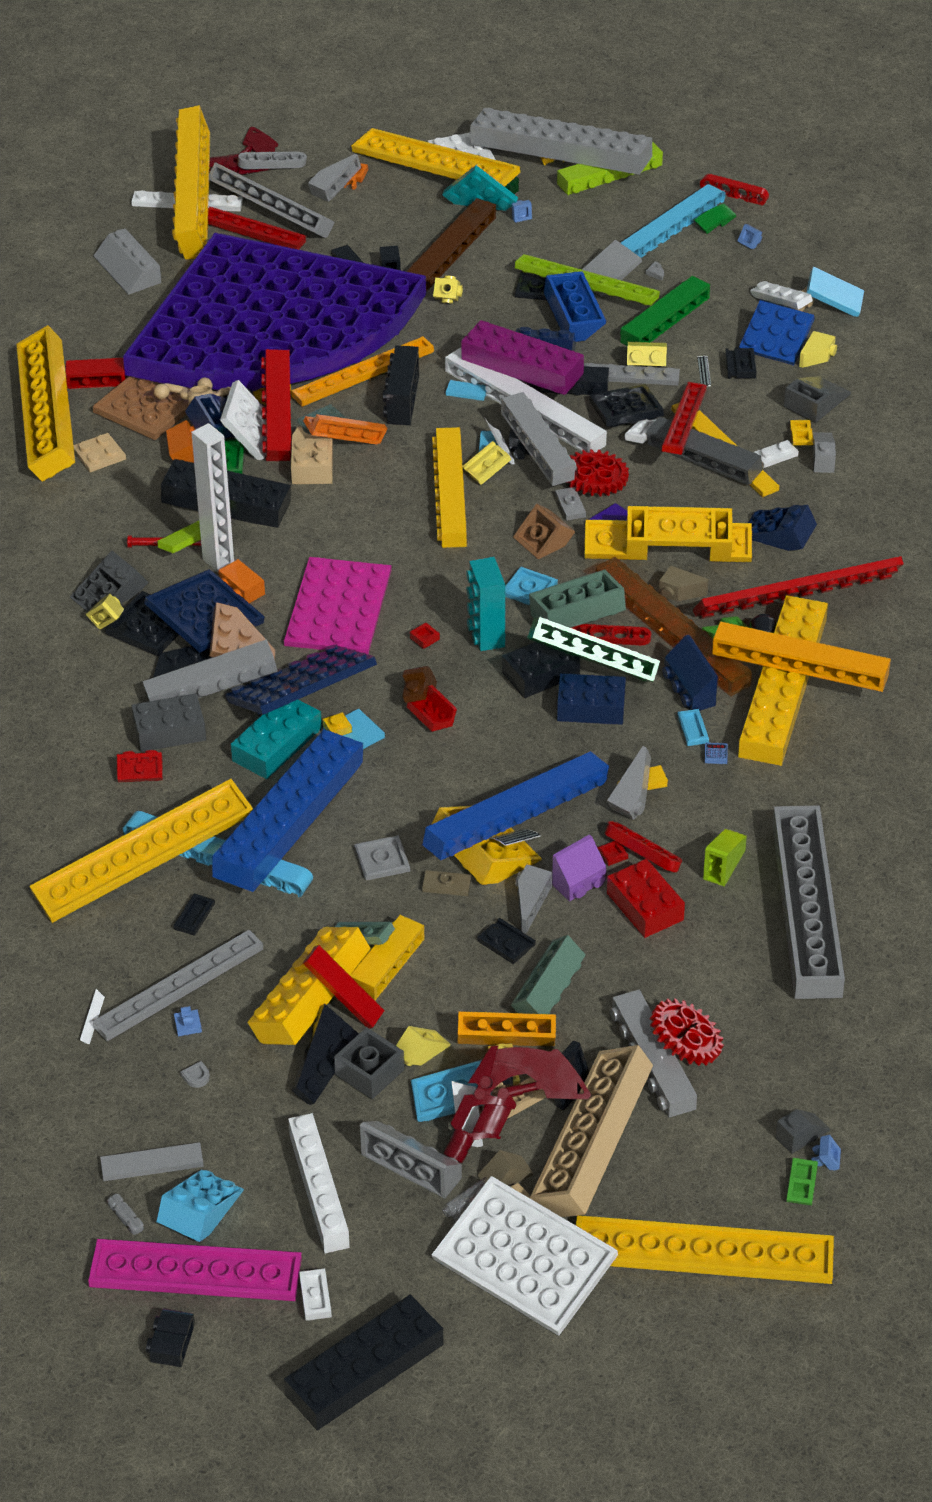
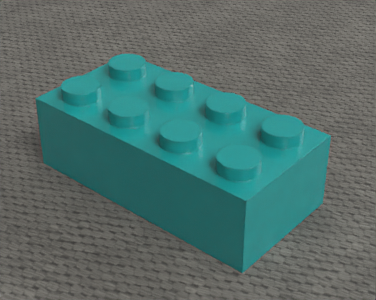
(486, 604)
(276, 738)

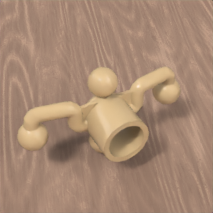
(203, 387)

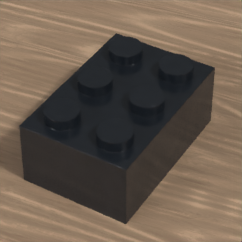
(537, 667)

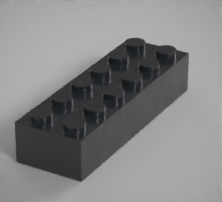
(250, 497)
(363, 1362)

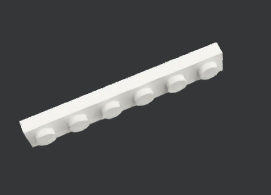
(166, 200)

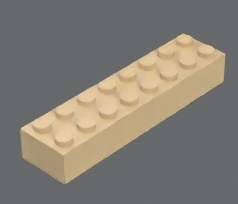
(592, 1131)

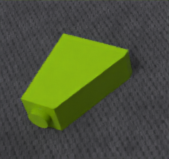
(723, 856)

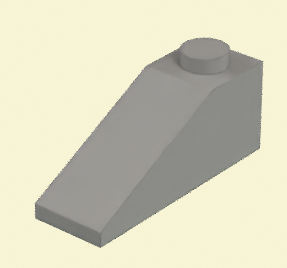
(334, 177)
(823, 452)
(631, 791)
(532, 891)

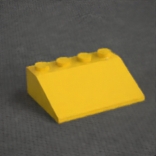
(490, 859)

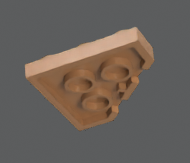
(232, 631)

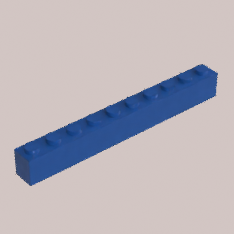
(515, 805)

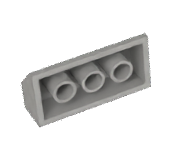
(128, 262)
(409, 1158)

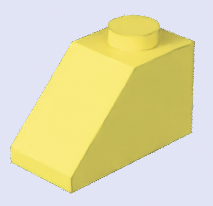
(817, 349)
(105, 611)
(421, 1045)

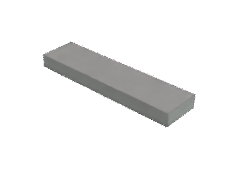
(151, 1161)

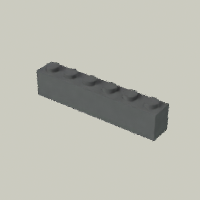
(710, 453)

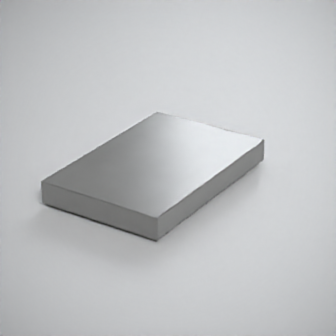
(614, 262)

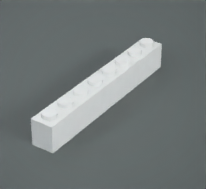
(213, 496)

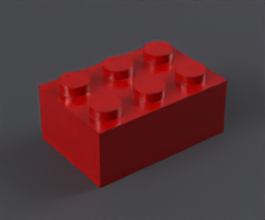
(645, 898)

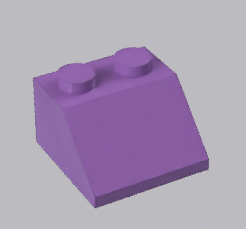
(578, 869)

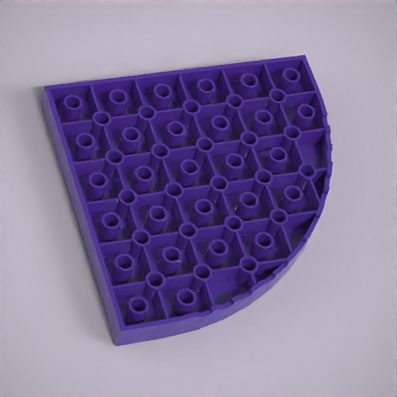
(274, 297)

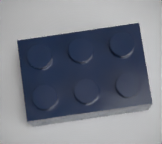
(591, 699)

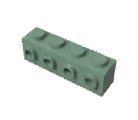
(549, 977)

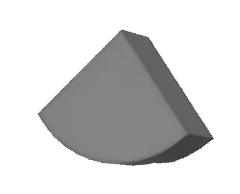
(655, 271)

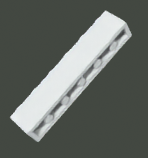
(318, 1183)

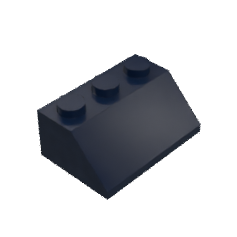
(561, 338)
(691, 675)

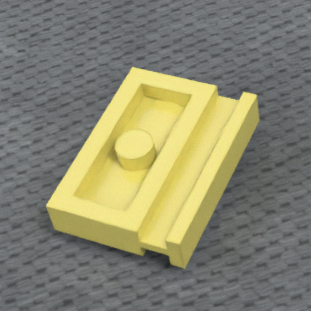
(486, 462)

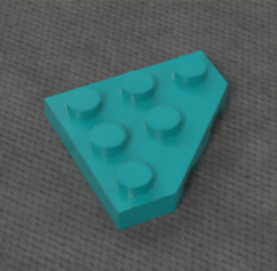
(479, 185)

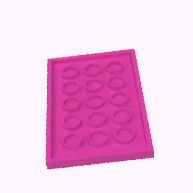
(338, 604)

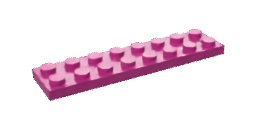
(195, 1270)

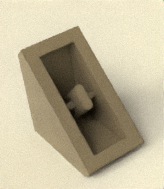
(506, 1168)

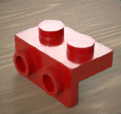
(435, 711)

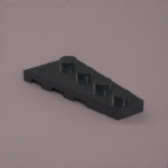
(328, 1039)

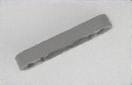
(271, 160)

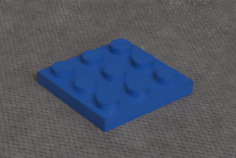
(777, 332)

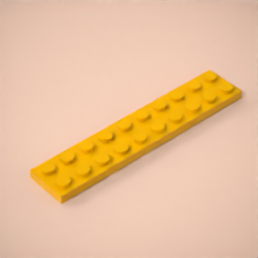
(430, 156)
(141, 850)
(715, 1249)

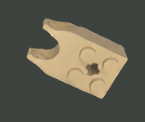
(311, 458)

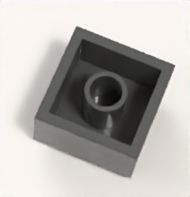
(369, 1063)

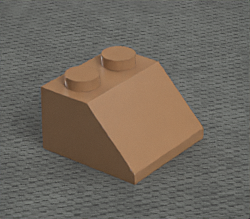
(543, 532)

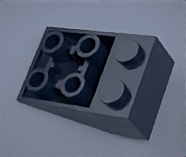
(206, 410)
(783, 527)

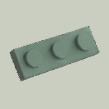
(373, 932)

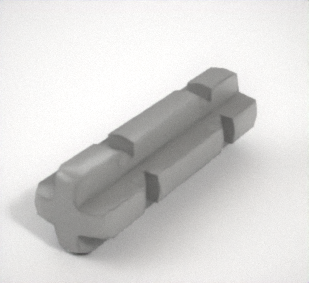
(125, 1214)

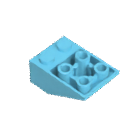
(197, 1204)

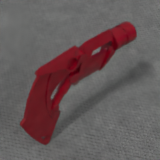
(255, 142)
(549, 1070)

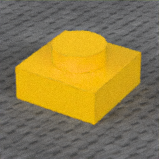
(337, 724)

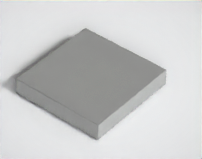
(382, 857)

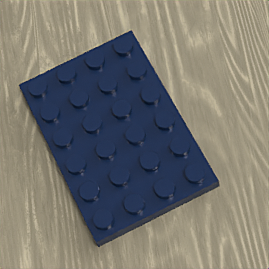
(300, 679)

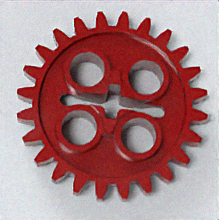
(599, 473)
(674, 1020)

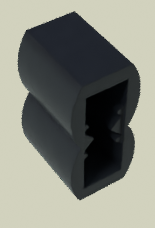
(171, 1337)

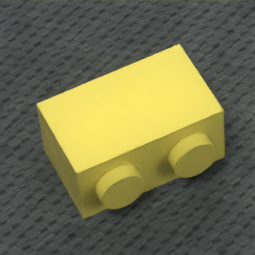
(646, 353)

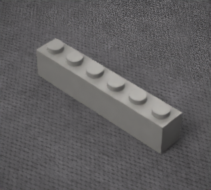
(538, 439)
(214, 673)
(667, 1075)

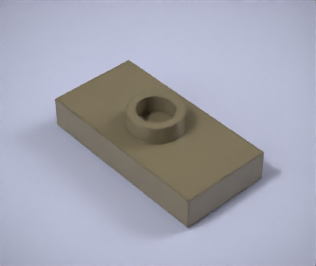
(446, 883)

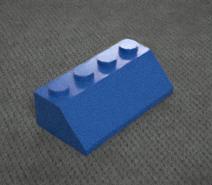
(574, 304)

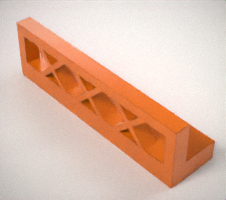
(345, 429)

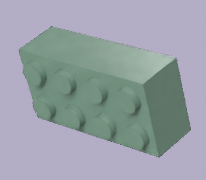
(579, 600)

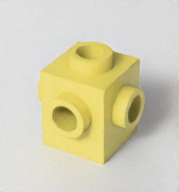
(441, 286)

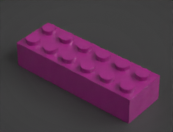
(522, 357)

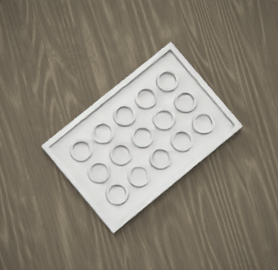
(525, 1255)

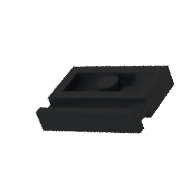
(740, 363)
(506, 941)

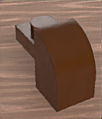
(417, 683)

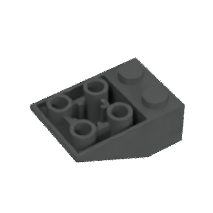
(813, 397)
(110, 577)

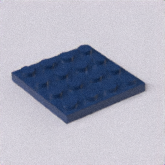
(191, 604)

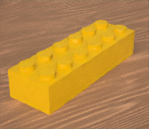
(299, 994)

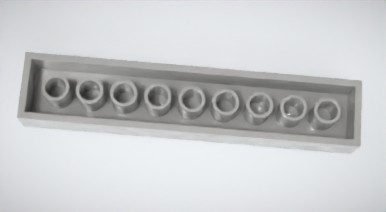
(561, 141)
(808, 903)

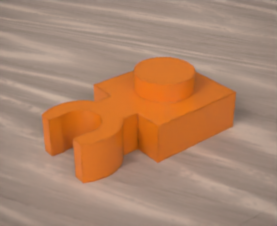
(358, 177)

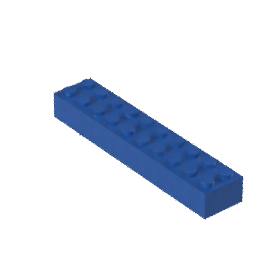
(287, 810)

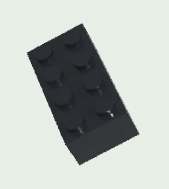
(401, 385)

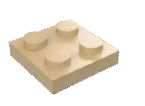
(99, 452)

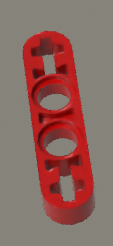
(751, 190)
(611, 630)
(643, 846)

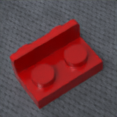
(139, 766)

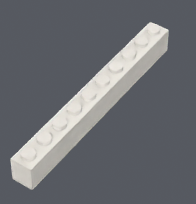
(563, 422)

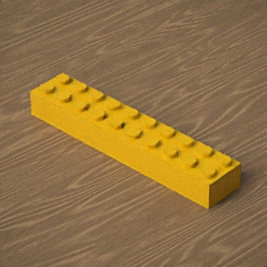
(191, 182)
(45, 404)
(781, 691)

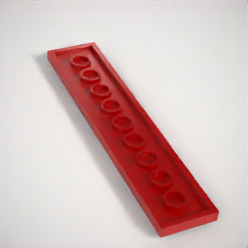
(804, 586)

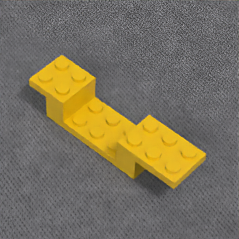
(669, 527)

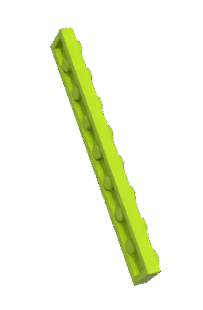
(597, 282)

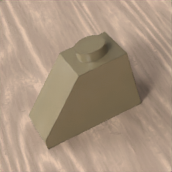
(682, 585)

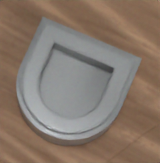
(196, 1075)

